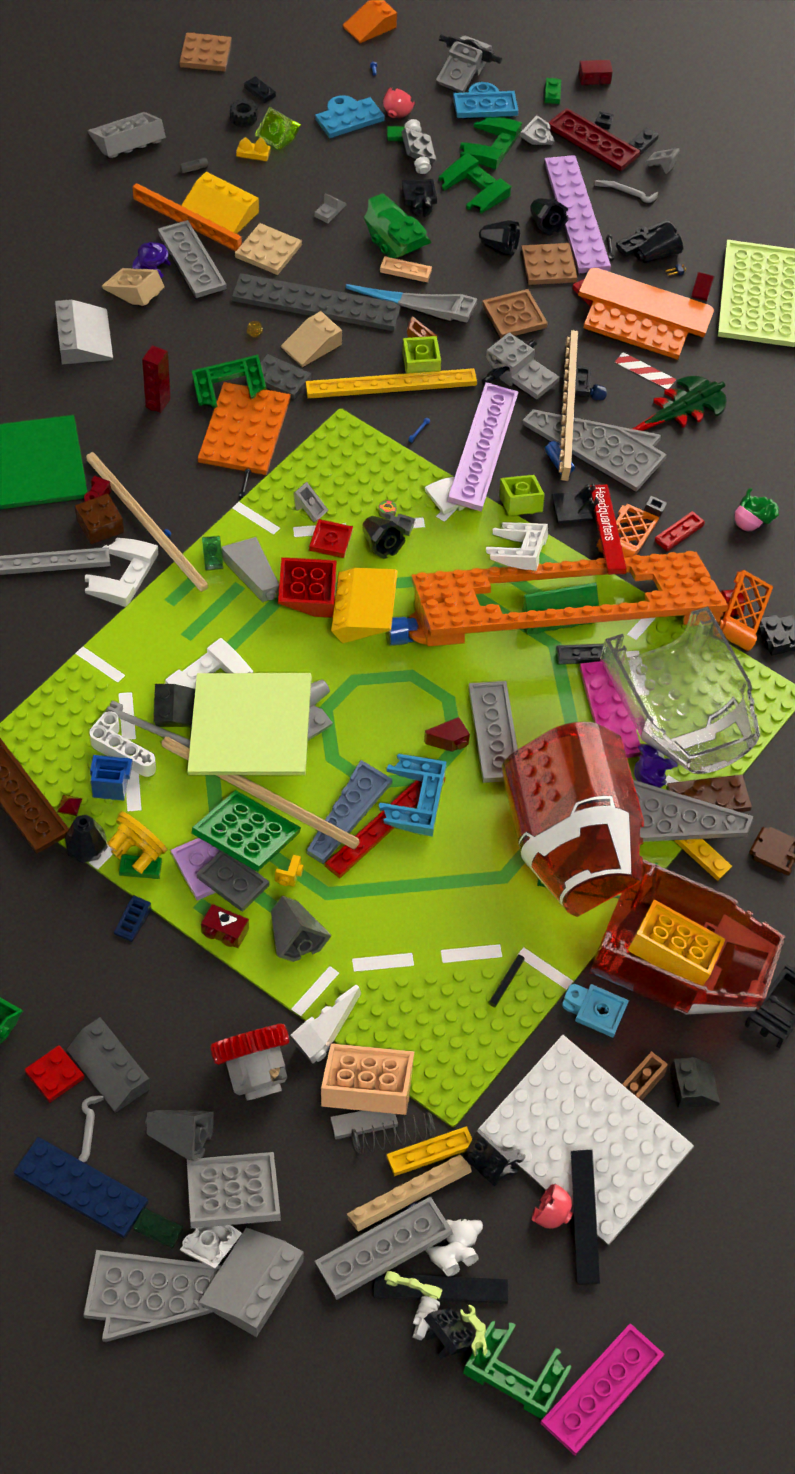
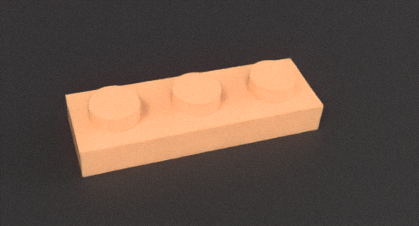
(405, 269)

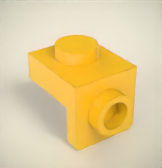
(289, 877)

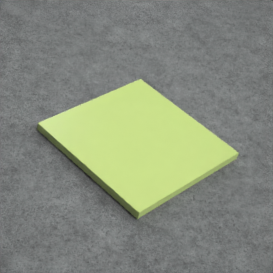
(250, 724)

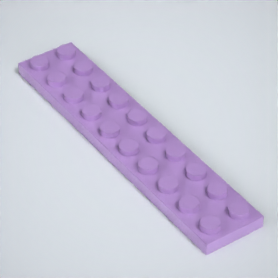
(581, 224)
(483, 447)

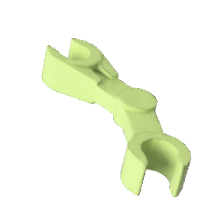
(428, 1290)
(479, 1341)

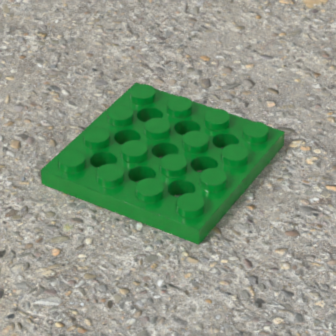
(241, 850)

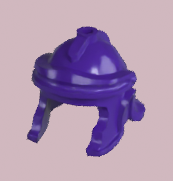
(151, 256)
(652, 767)

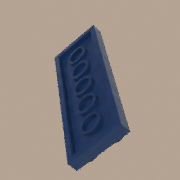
(81, 1187)

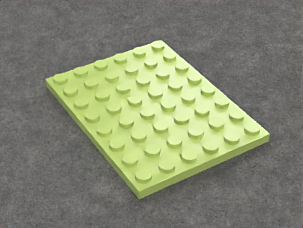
(758, 294)

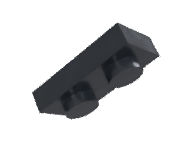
(260, 89)
(644, 139)
(583, 381)

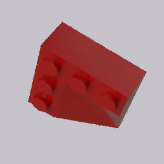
(308, 585)

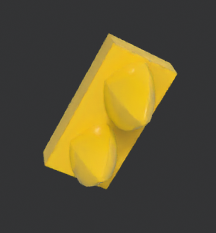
(256, 150)

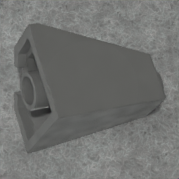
(296, 930)
(181, 1130)

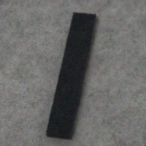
(585, 1217)
(453, 1289)

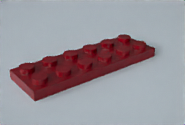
(594, 139)

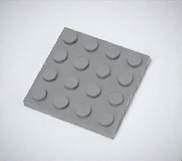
(233, 1190)

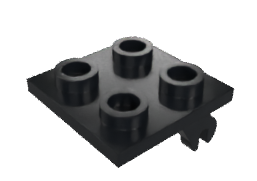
(575, 505)
(490, 1159)

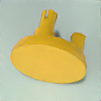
(135, 834)

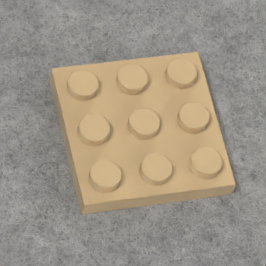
(268, 249)

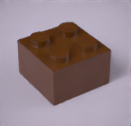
(99, 518)

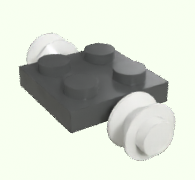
(418, 146)

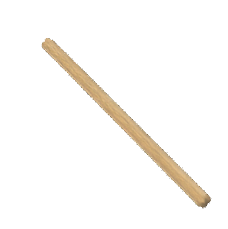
(148, 523)
(273, 799)

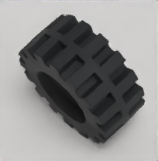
(243, 113)

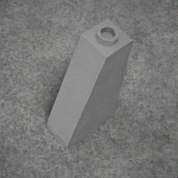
(252, 567)

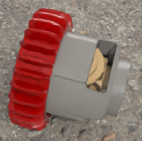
(254, 1060)

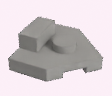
(537, 132)

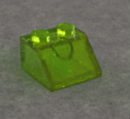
(277, 128)

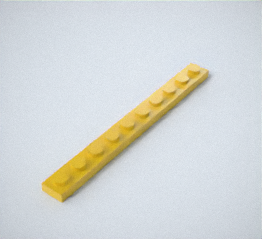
(391, 383)

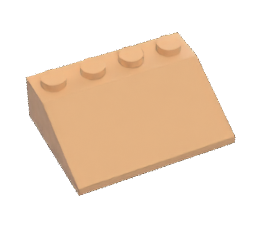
(367, 1079)

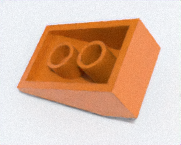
(371, 20)

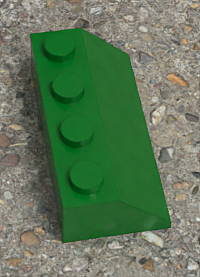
(560, 598)

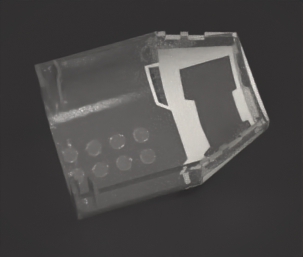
(687, 696)

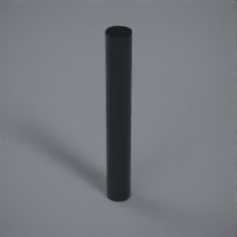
(506, 980)

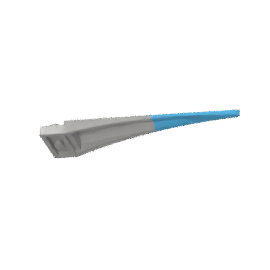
(442, 306)

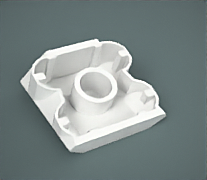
(210, 1243)

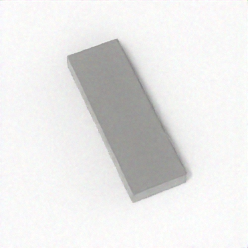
(343, 1124)

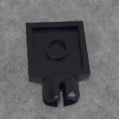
(420, 195)

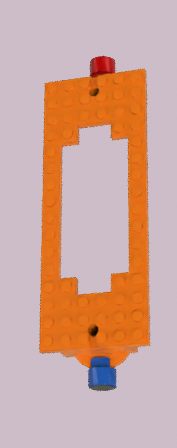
(449, 608)

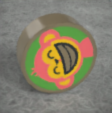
(387, 506)

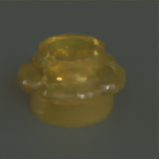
(254, 328)

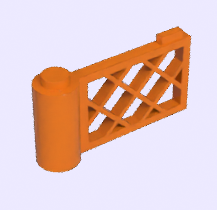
(629, 549)
(739, 632)

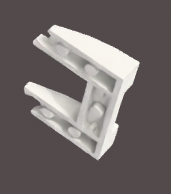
(527, 556)
(122, 592)
(218, 656)

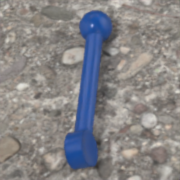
(412, 437)

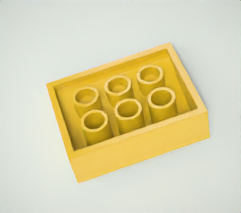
(222, 202)
(363, 603)
(676, 944)

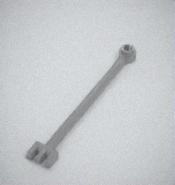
(117, 708)

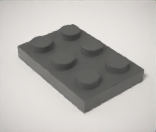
(283, 376)
(233, 880)

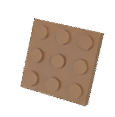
(205, 52)
(549, 263)
(514, 313)

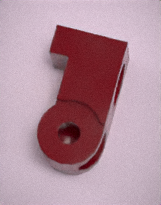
(99, 488)

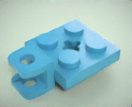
(587, 1002)

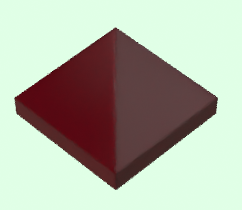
(69, 805)

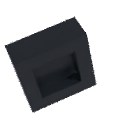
(604, 120)
(655, 506)

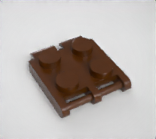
(774, 850)

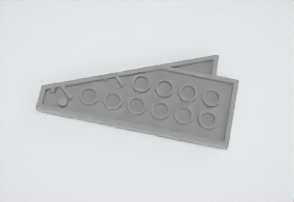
(615, 450)
(682, 817)
(144, 1292)

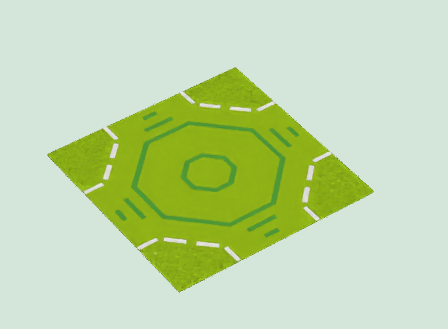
(420, 916)

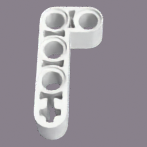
(107, 729)

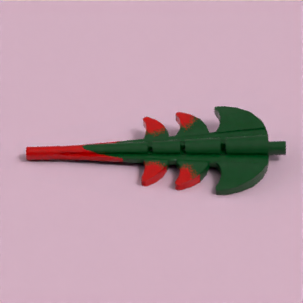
(700, 393)

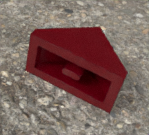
(702, 286)

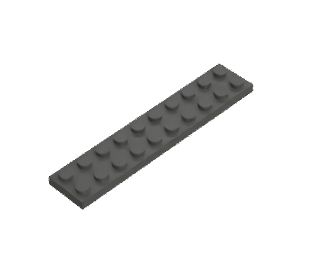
(311, 300)

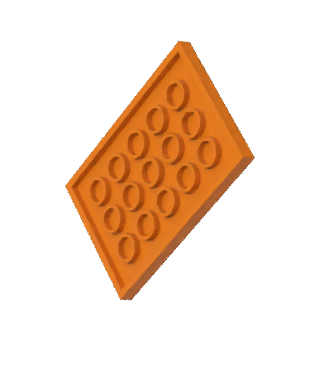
(244, 429)

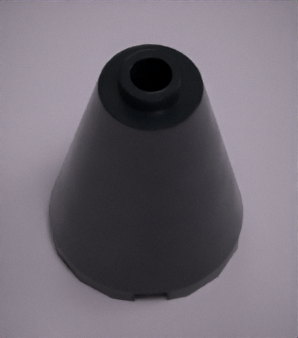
(661, 245)

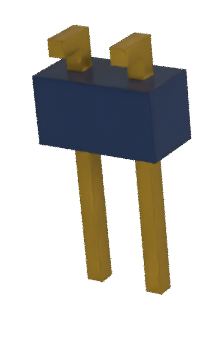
(679, 269)

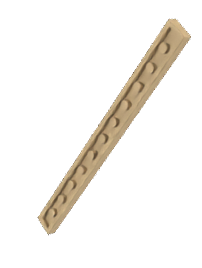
(568, 407)

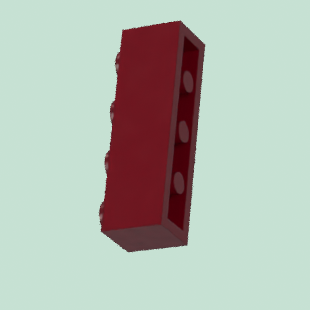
(156, 379)

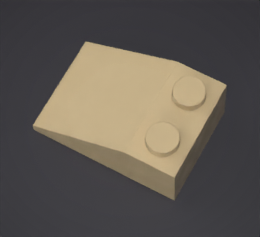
(135, 285)
(313, 339)

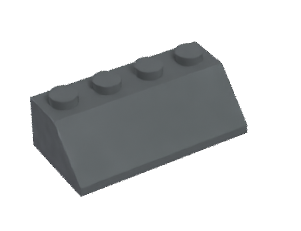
(108, 1065)

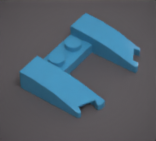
(432, 776)

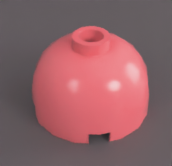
(397, 103)
(554, 1208)

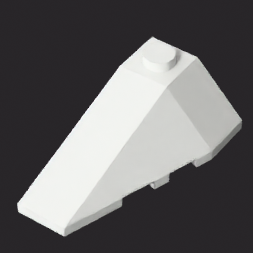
(317, 1034)

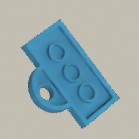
(485, 102)
(348, 115)

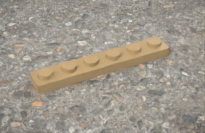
(409, 1192)

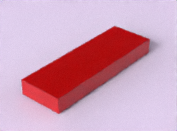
(679, 531)

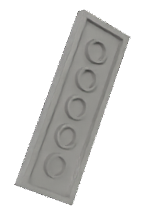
(192, 259)
(492, 727)
(383, 1247)

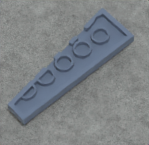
(356, 800)

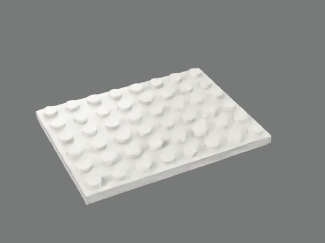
(579, 1106)

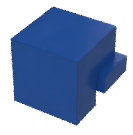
(110, 776)

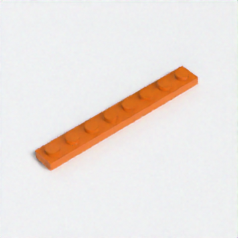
(182, 214)

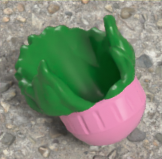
(755, 512)

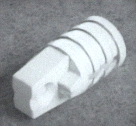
(426, 1306)

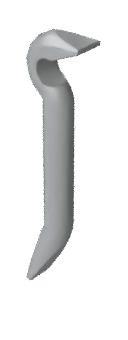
(629, 190)
(89, 1123)

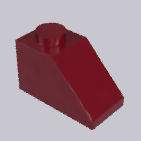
(448, 736)

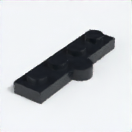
(630, 244)

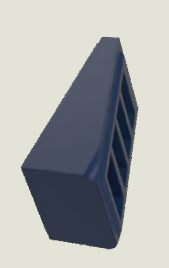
(138, 906)

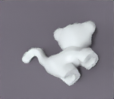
(458, 1249)

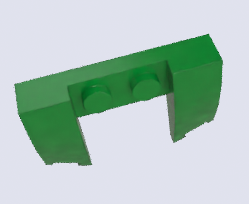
(507, 132)
(492, 190)
(207, 376)
(534, 1395)

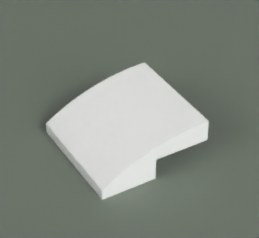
(439, 494)

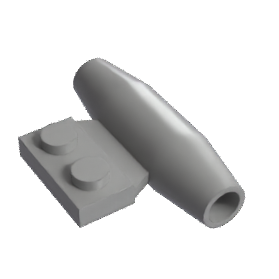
(317, 717)

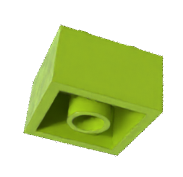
(421, 354)
(521, 495)

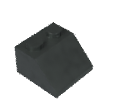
(173, 705)
(693, 1083)

